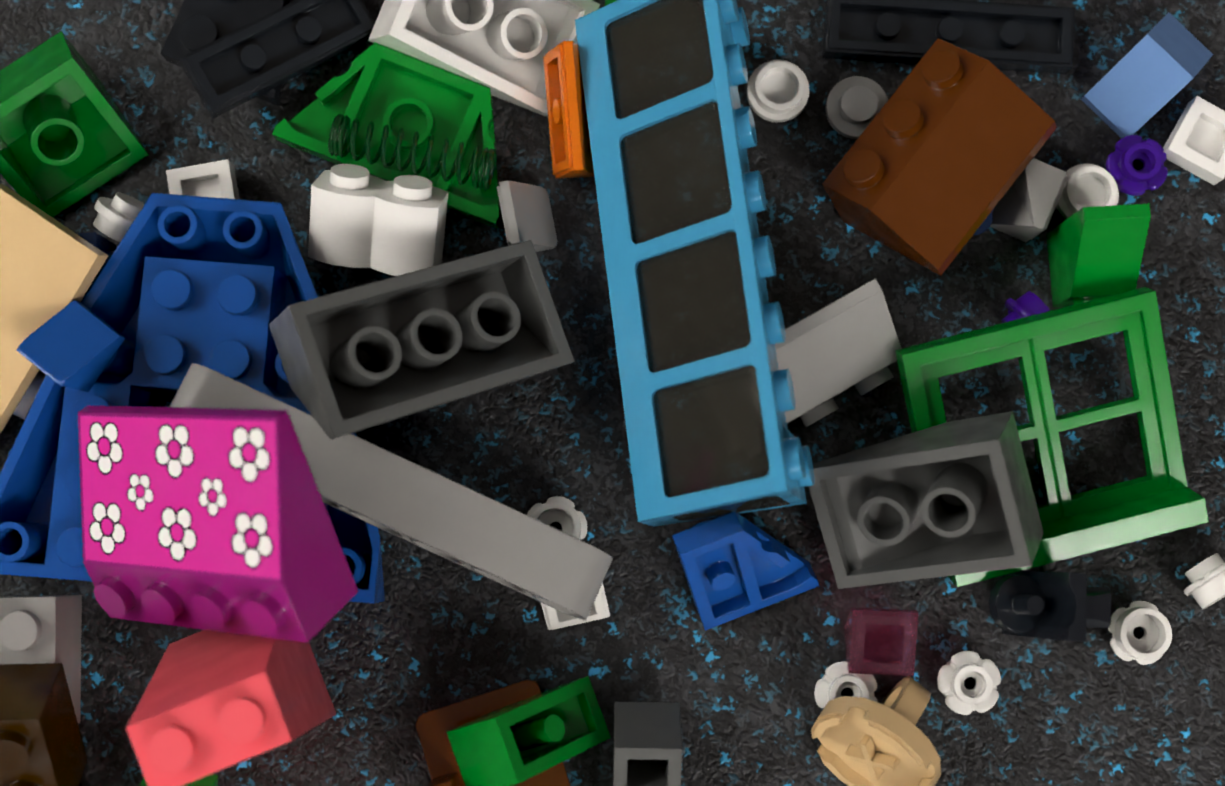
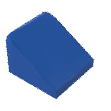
(72, 347)

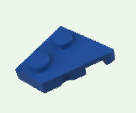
(738, 569)

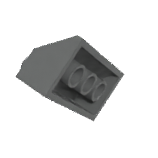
(420, 339)

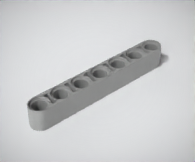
(426, 505)

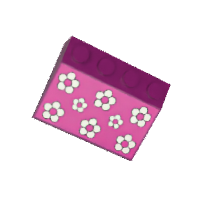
(207, 521)

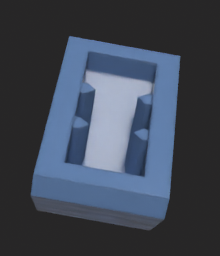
(1147, 77)

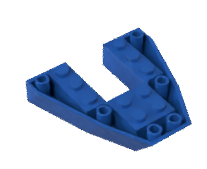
(183, 289)

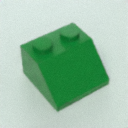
(60, 128)

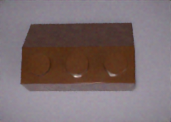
(938, 156)

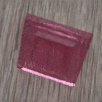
(881, 641)

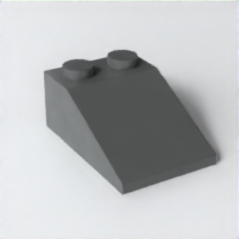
(929, 504)

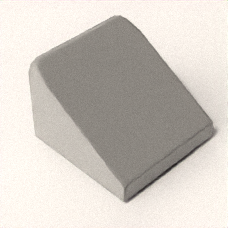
(527, 214)

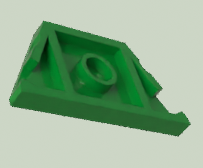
(411, 96)

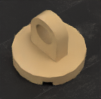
(878, 741)

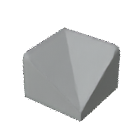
(1030, 201)

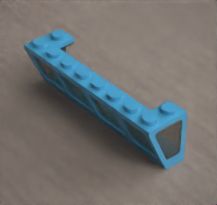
(688, 261)

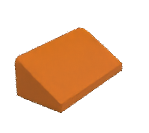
(567, 113)

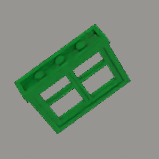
(1099, 516)

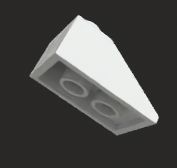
(484, 40)

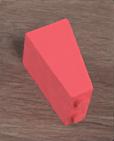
(224, 702)

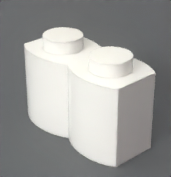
(376, 221)

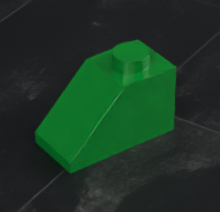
(1097, 252)
(529, 735)

